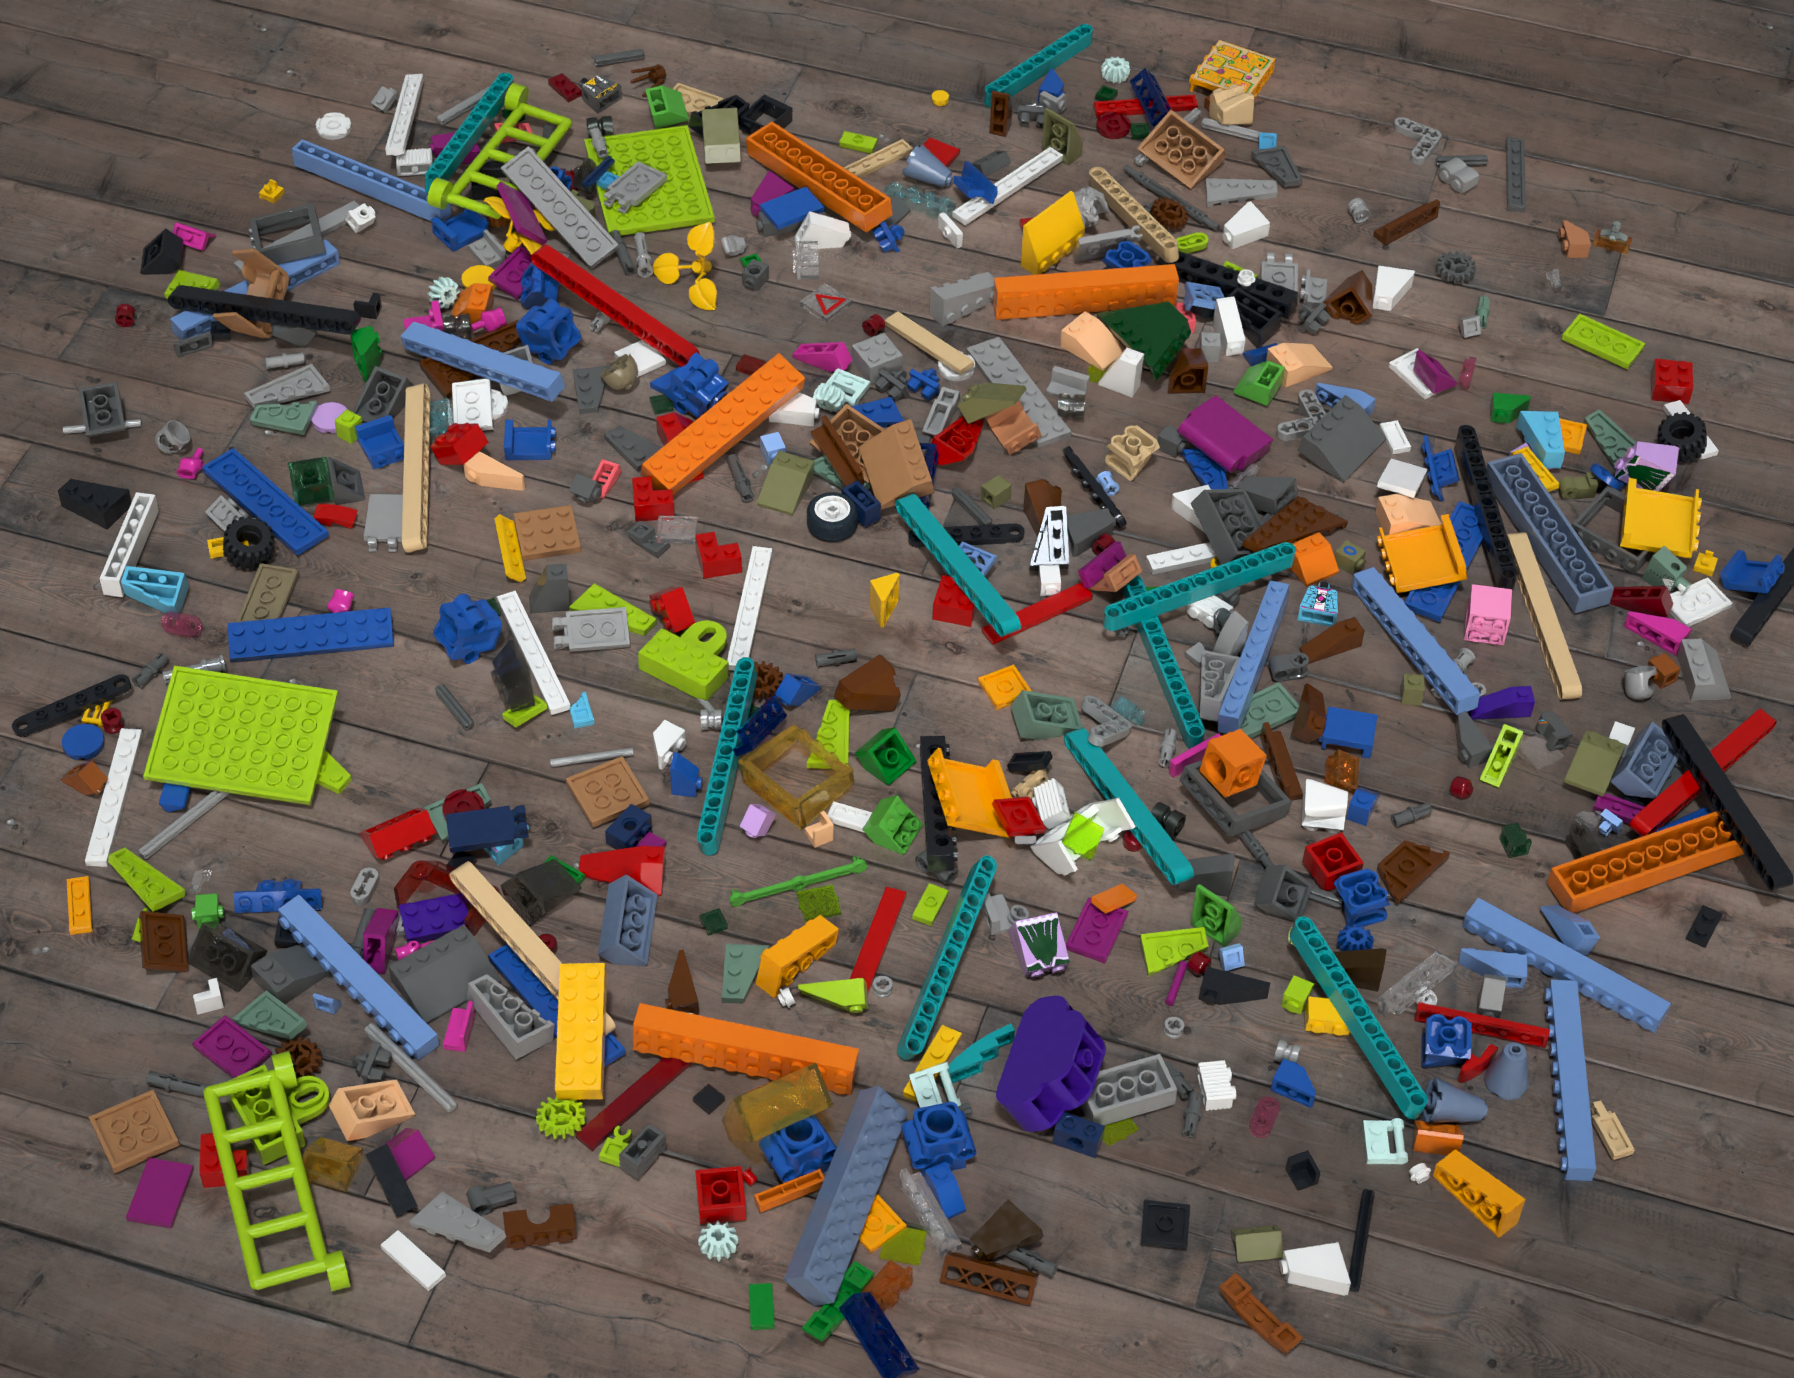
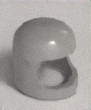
(173, 434)
(1637, 682)

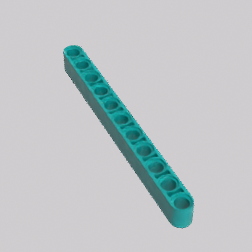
(469, 131)
(958, 565)
(1199, 586)
(1168, 672)
(725, 760)
(1113, 785)
(943, 964)
(1358, 1018)

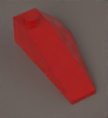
(670, 426)
(957, 440)
(640, 863)

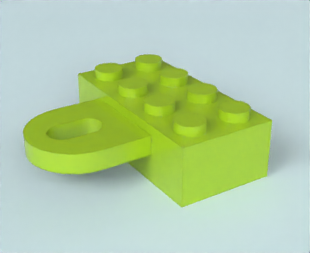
(686, 660)
(257, 1106)

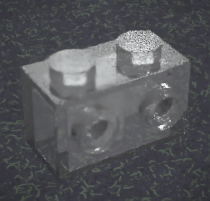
(806, 260)

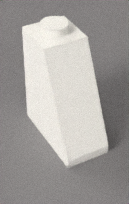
(1245, 227)
(825, 230)
(1391, 286)
(1229, 326)
(1124, 373)
(798, 411)
(1182, 506)
(1316, 1268)

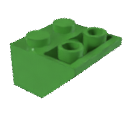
(666, 106)
(1261, 382)
(892, 825)

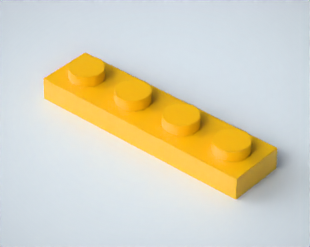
(510, 548)
(938, 1052)

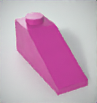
(824, 355)
(1659, 630)

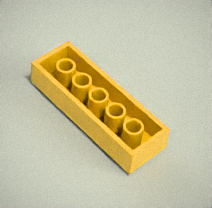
(581, 1031)

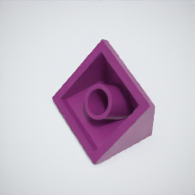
(1432, 373)
(410, 1152)

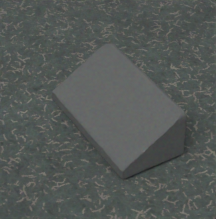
(992, 162)
(899, 211)
(193, 344)

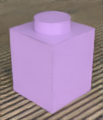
(757, 820)

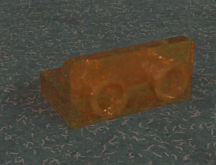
(1342, 771)
(889, 1284)

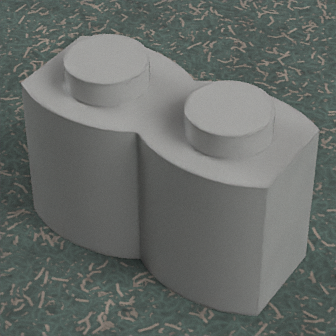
(1458, 175)

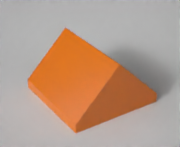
(1436, 1137)

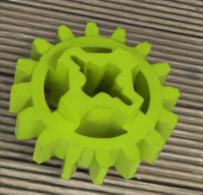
(560, 1117)

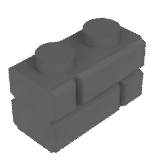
(642, 1151)

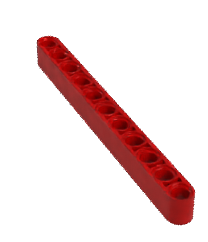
(613, 305)
(1686, 787)

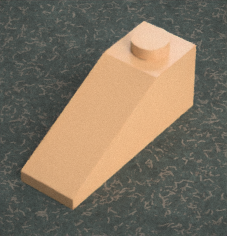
(491, 473)

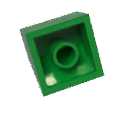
(366, 350)
(886, 755)

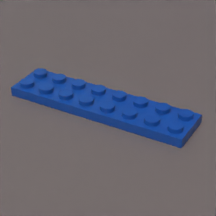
(265, 501)
(1434, 600)
(310, 634)
(538, 996)

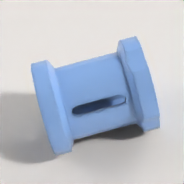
(1109, 482)

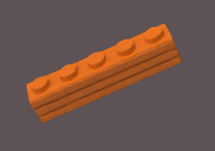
(789, 1191)

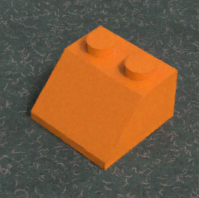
(474, 301)
(1314, 560)

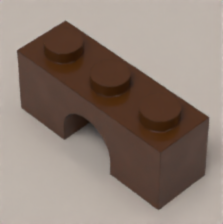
(522, 1232)

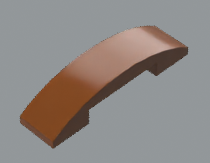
(1257, 1316)

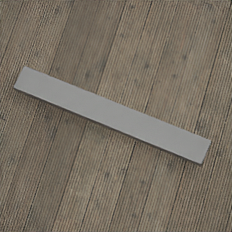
(327, 224)

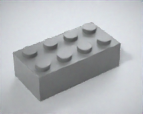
(1130, 1091)

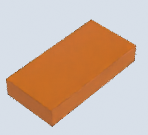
(1113, 898)

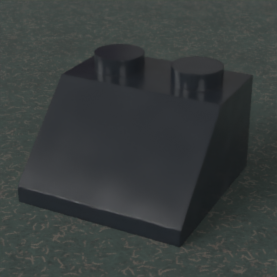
(162, 254)

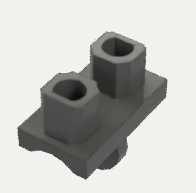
(1031, 112)
(1306, 312)
(896, 381)
(368, 1064)

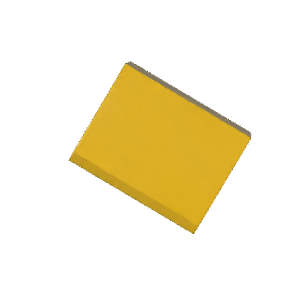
(884, 597)

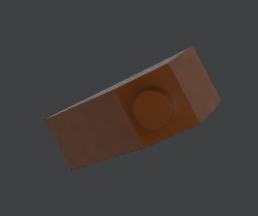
(1000, 114)
(1335, 640)
(1310, 715)
(681, 989)

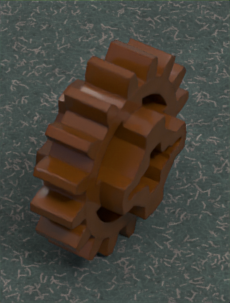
(1169, 213)
(767, 680)
(304, 1056)

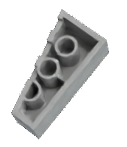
(960, 298)
(1215, 679)
(507, 1016)

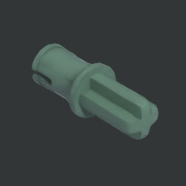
(1483, 310)

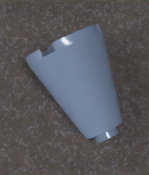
(927, 168)
(1508, 1072)
(1451, 1104)

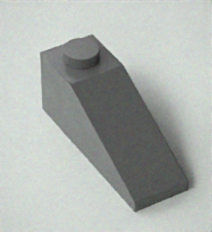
(1471, 743)

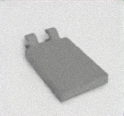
(634, 186)
(1096, 246)
(1280, 273)
(384, 521)
(592, 629)

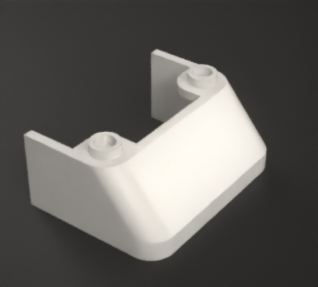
(1107, 813)

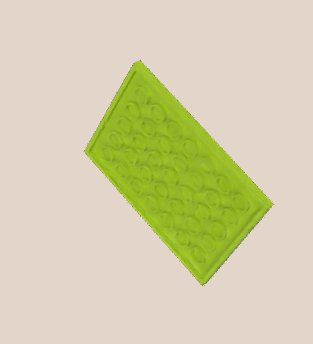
(677, 202)
(241, 735)

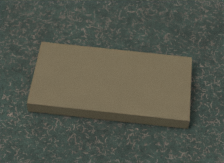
(268, 593)

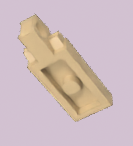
(1611, 1131)

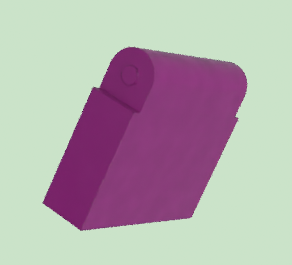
(1225, 435)

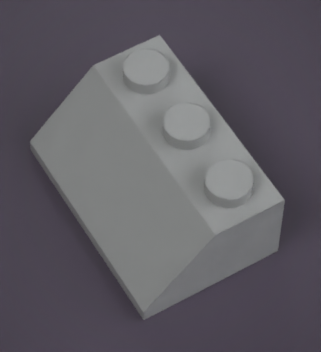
(1702, 671)

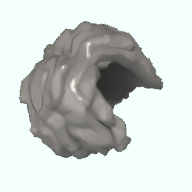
(1090, 204)

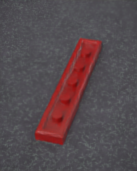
(1134, 107)
(1044, 610)
(878, 935)
(1489, 1025)

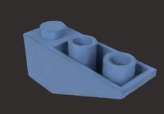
(1333, 394)
(1571, 928)
(1496, 963)

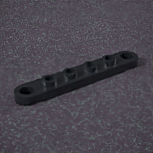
(1090, 482)
(979, 534)
(71, 705)

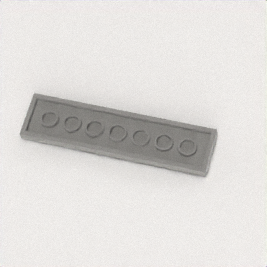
(560, 207)
(1001, 367)

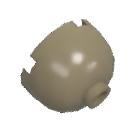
(621, 373)

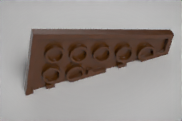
(444, 375)
(1293, 523)

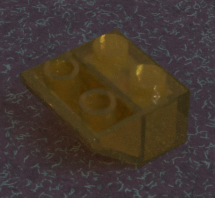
(331, 1163)

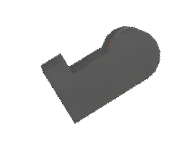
(1553, 730)

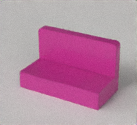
(192, 236)
(459, 1028)

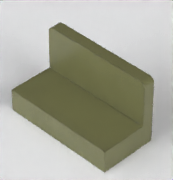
(1257, 1243)

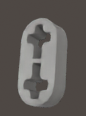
(360, 885)

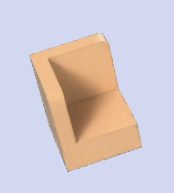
(820, 832)

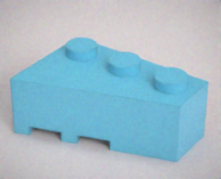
(1544, 435)
(156, 588)

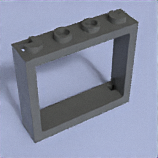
(284, 219)
(1600, 544)
(1224, 814)

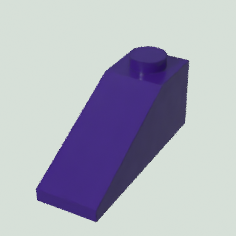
(1506, 703)

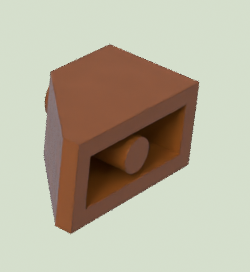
(85, 778)

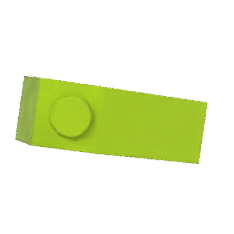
(1502, 755)
(844, 994)

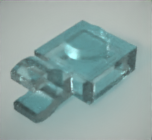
(1128, 710)

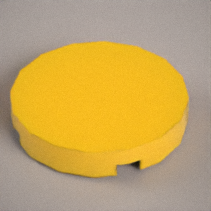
(477, 274)

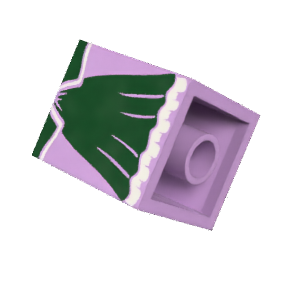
(1649, 464)
(1039, 945)

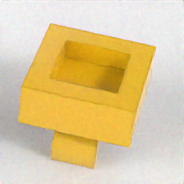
(271, 192)
(1705, 563)

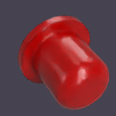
(749, 1177)

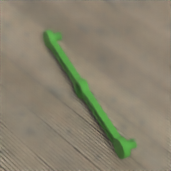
(798, 882)

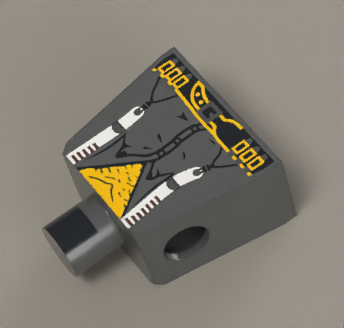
(600, 93)

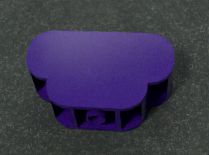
(1049, 1064)

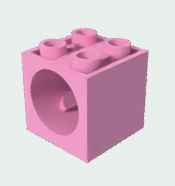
(1488, 614)

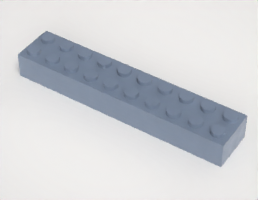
(1549, 534)
(846, 1196)

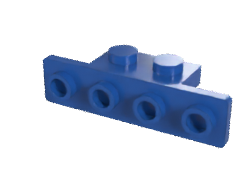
(975, 184)
(1442, 468)
(272, 895)

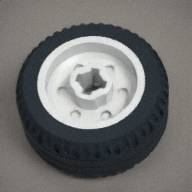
(832, 517)

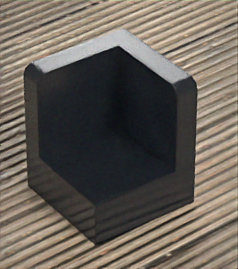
(369, 309)
(1302, 1170)

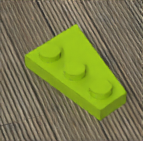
(193, 280)
(333, 775)
(1170, 947)

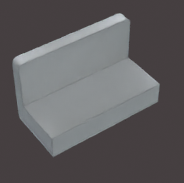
(1067, 382)
(995, 913)

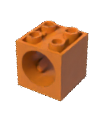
(1232, 762)

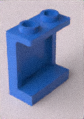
(460, 229)
(380, 442)
(529, 442)
(1751, 575)
(1349, 729)

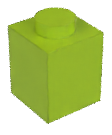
(346, 424)
(1297, 995)

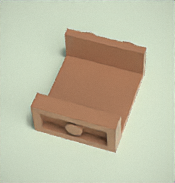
(1013, 428)
(1118, 575)

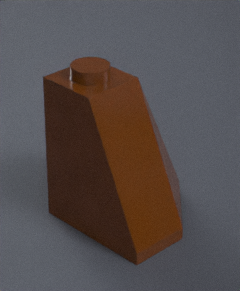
(1352, 299)
(1189, 373)
(1037, 497)
(869, 687)

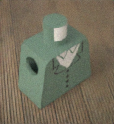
(1667, 571)

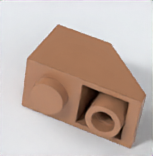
(1574, 240)

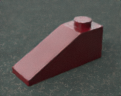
(1643, 599)

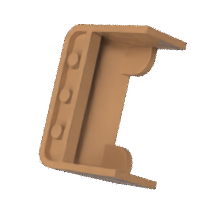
(264, 280)

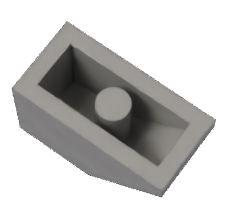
(1210, 346)

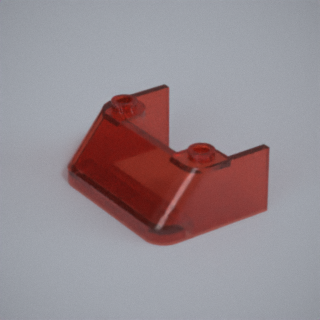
(438, 874)

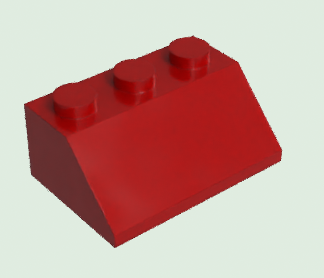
(398, 833)

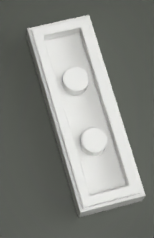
(413, 1260)

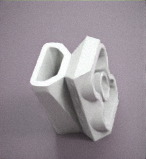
(1323, 807)

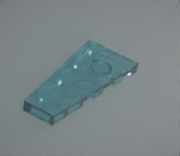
(944, 203)

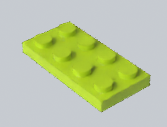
(1603, 341)

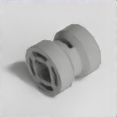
(1358, 210)
(711, 719)
(1287, 1052)

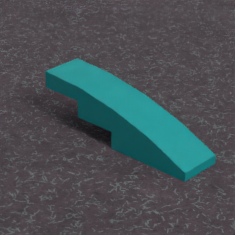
(971, 1060)

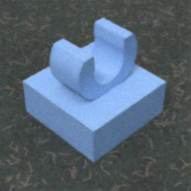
(1610, 823)
(1232, 957)

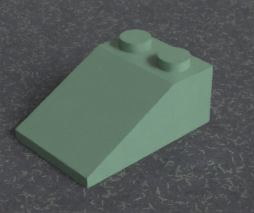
(1044, 715)

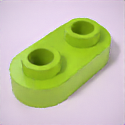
(1192, 242)

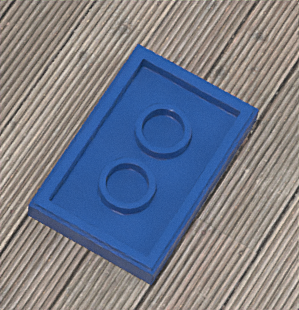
(791, 207)

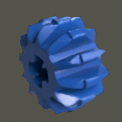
(1354, 938)

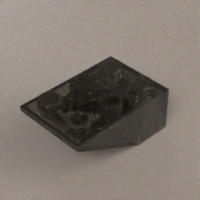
(539, 890)

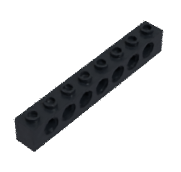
(1208, 273)
(937, 832)

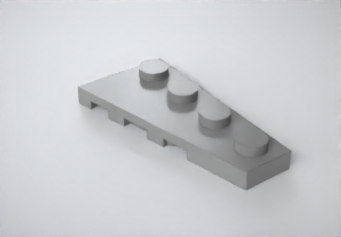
(1238, 189)
(289, 387)
(457, 1222)

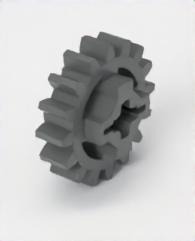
(1455, 267)

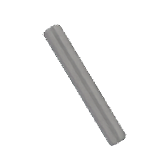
(460, 108)
(1231, 129)

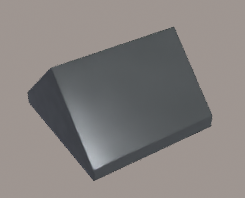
(345, 482)

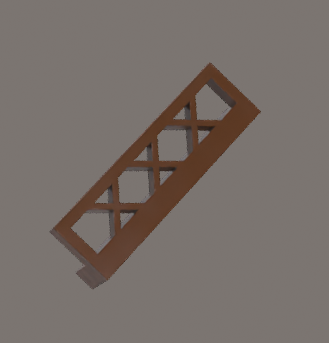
(1407, 223)
(837, 453)
(1280, 762)
(992, 1269)

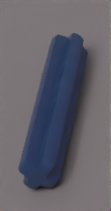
(598, 172)

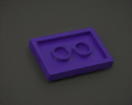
(432, 917)

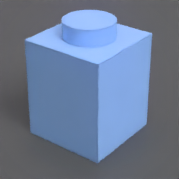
(770, 445)

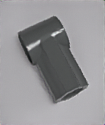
(945, 876)
(484, 1199)

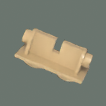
(1033, 780)

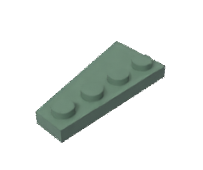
(1609, 436)

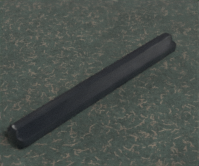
(1361, 1238)

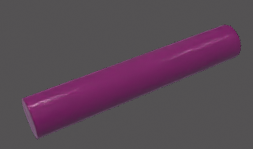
(1176, 983)

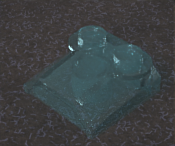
(440, 416)

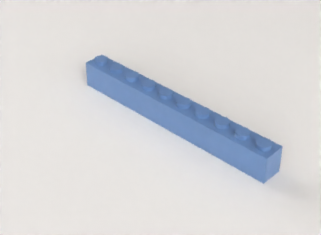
(366, 180)
(299, 271)
(483, 361)
(1415, 641)
(1253, 657)
(1567, 964)
(358, 978)
(1570, 1081)

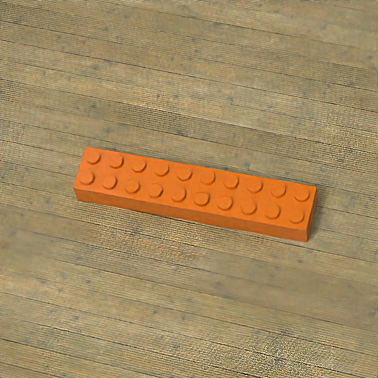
(823, 177)
(1083, 291)
(723, 425)
(1642, 863)
(741, 1047)

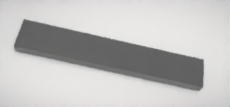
(1515, 174)

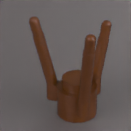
(657, 74)

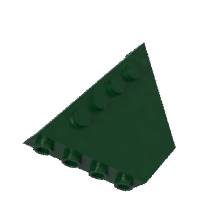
(1151, 330)

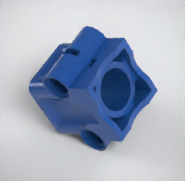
(548, 331)
(697, 386)
(467, 628)
(938, 1136)
(799, 1149)

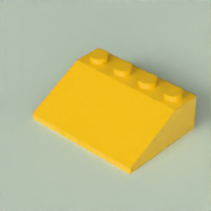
(1051, 235)

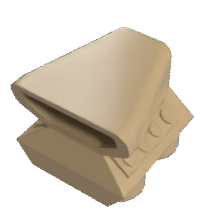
(1232, 106)
(1130, 451)

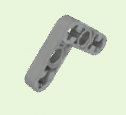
(1431, 139)
(1289, 430)
(1112, 725)

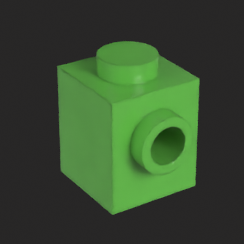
(207, 909)

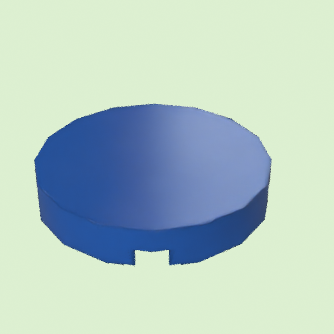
(1606, 476)
(83, 741)

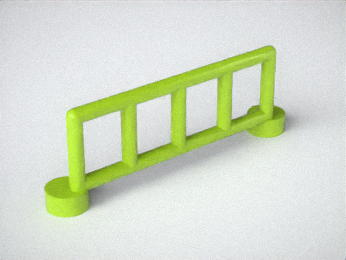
(444, 192)
(278, 1079)

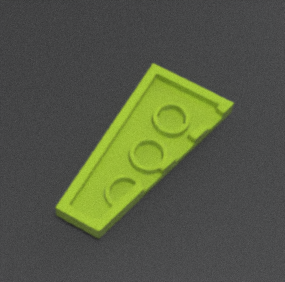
(599, 598)
(833, 734)
(145, 880)

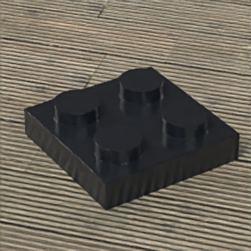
(1165, 1224)

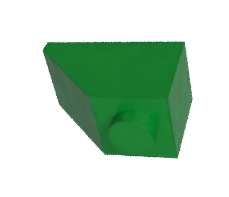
(1507, 407)

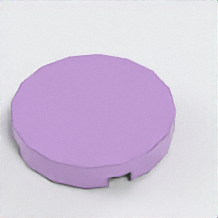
(325, 415)

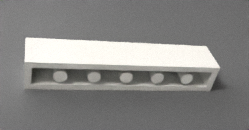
(129, 542)

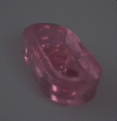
(1468, 366)
(182, 623)
(1266, 1115)

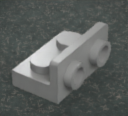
(488, 250)
(1314, 290)
(224, 512)

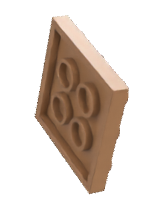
(547, 532)
(606, 791)
(134, 1131)

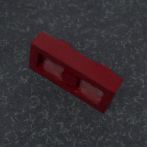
(565, 87)

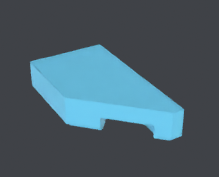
(581, 712)

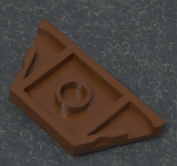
(1408, 867)

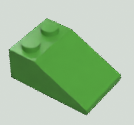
(1216, 915)

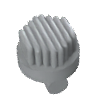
(733, 245)

